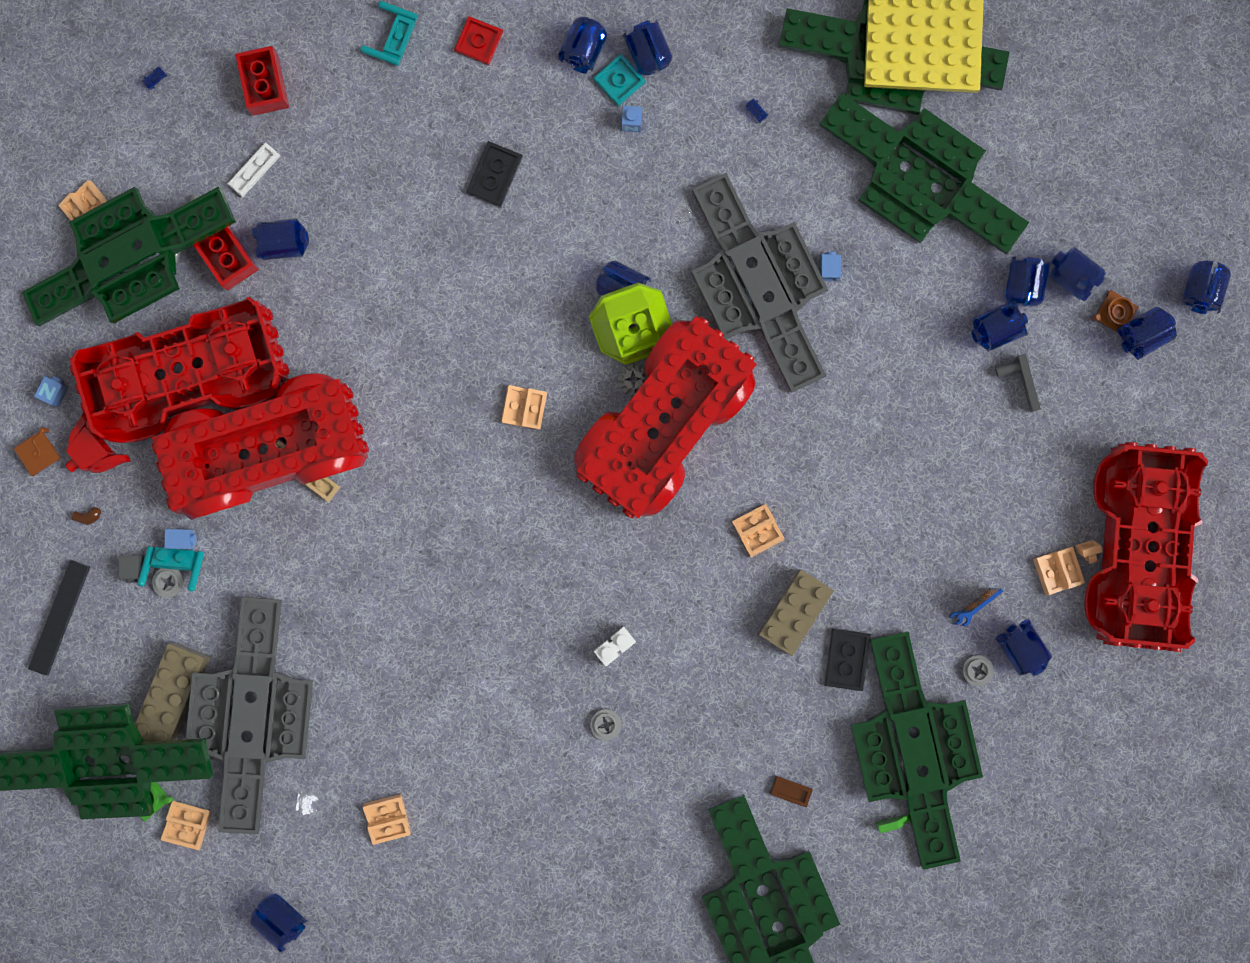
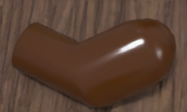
(87, 518)

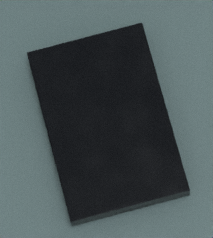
(494, 174)
(847, 659)

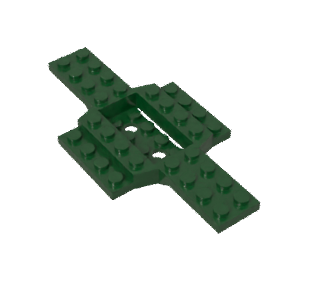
(847, 43)
(907, 196)
(111, 233)
(104, 735)
(943, 746)
(755, 868)

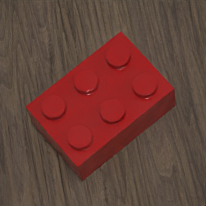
(262, 80)
(226, 258)

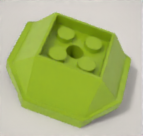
(625, 307)

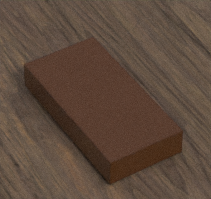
(791, 791)

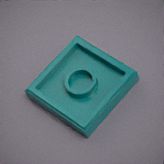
(619, 80)

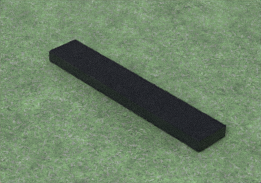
(59, 617)

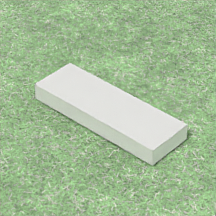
(253, 169)

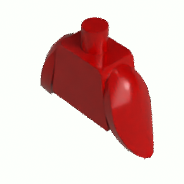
(90, 451)

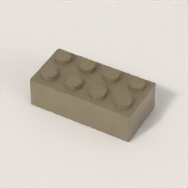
(795, 612)

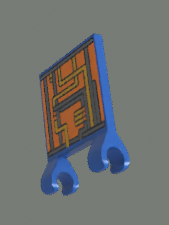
(975, 606)

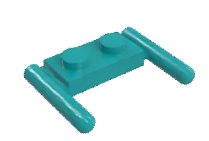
(398, 36)
(172, 559)

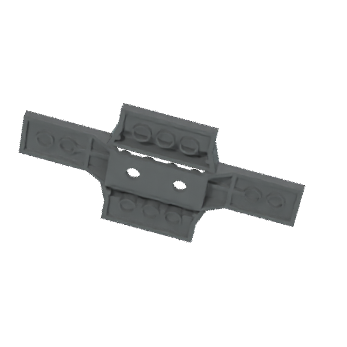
(781, 268)
(288, 716)

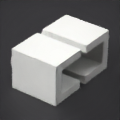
(621, 642)

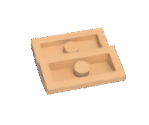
(82, 201)
(523, 407)
(758, 530)
(1059, 571)
(386, 819)
(185, 825)

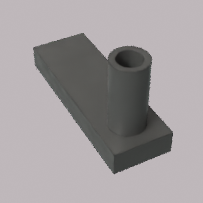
(1022, 366)

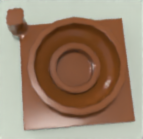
(1115, 311)
(37, 452)

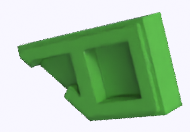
(893, 823)

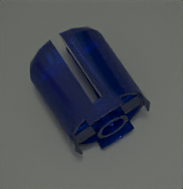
(583, 44)
(648, 48)
(617, 277)
(1027, 281)
(1215, 291)
(277, 921)

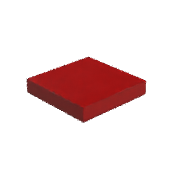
(478, 40)

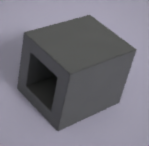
(130, 567)

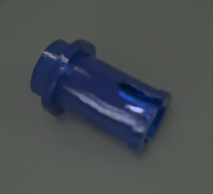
(154, 78)
(757, 111)

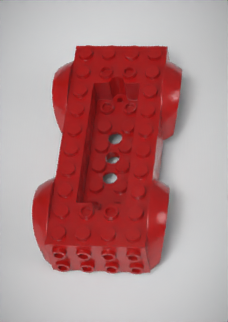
(237, 371)
(713, 386)
(203, 445)
(1123, 598)

